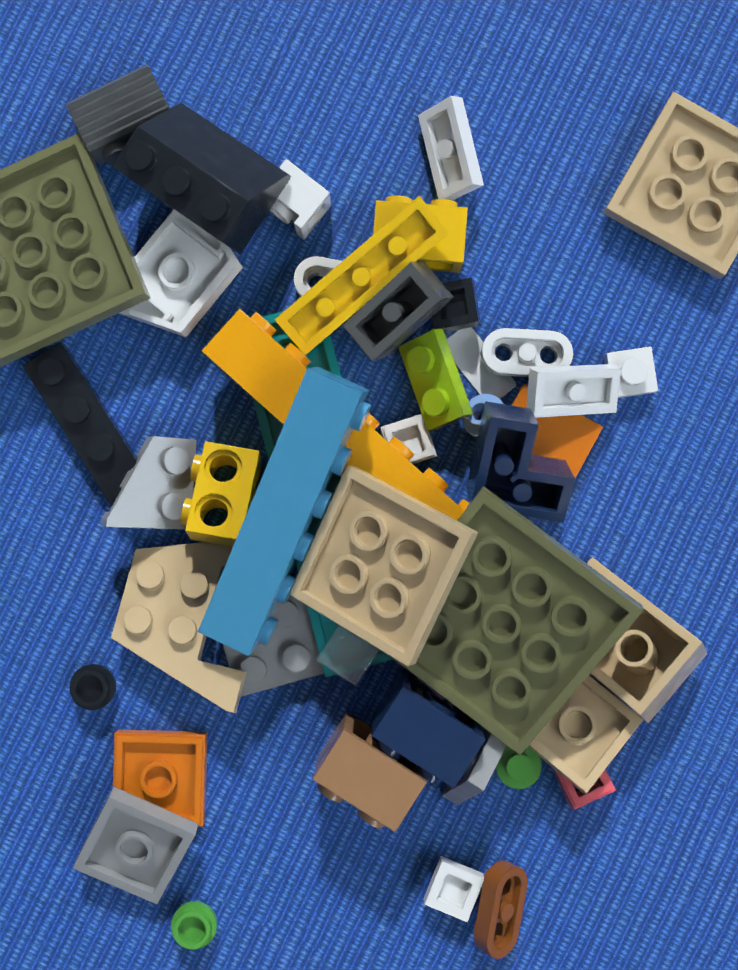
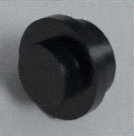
(92, 686)

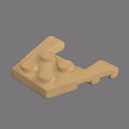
(163, 612)

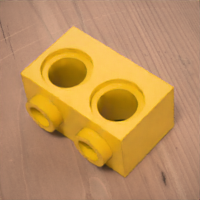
(229, 495)

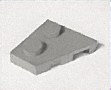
(155, 486)
(478, 772)

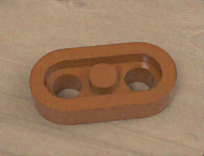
(500, 909)

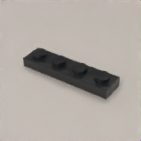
(82, 417)

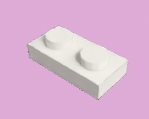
(450, 149)
(573, 390)

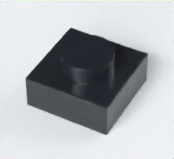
(461, 310)

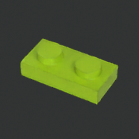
(435, 379)

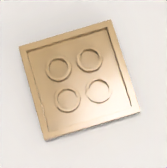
(684, 187)
(382, 564)

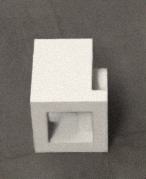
(301, 201)

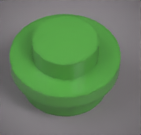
(519, 770)
(194, 925)

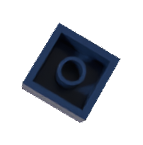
(425, 731)

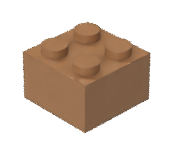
(365, 776)

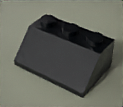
(203, 174)

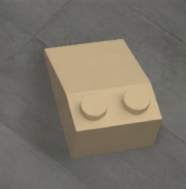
(649, 657)

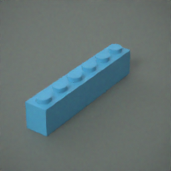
(284, 508)

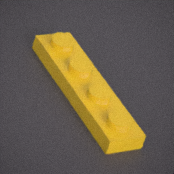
(361, 275)

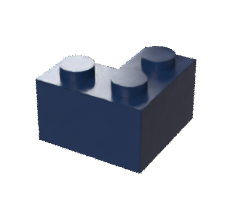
(507, 468)

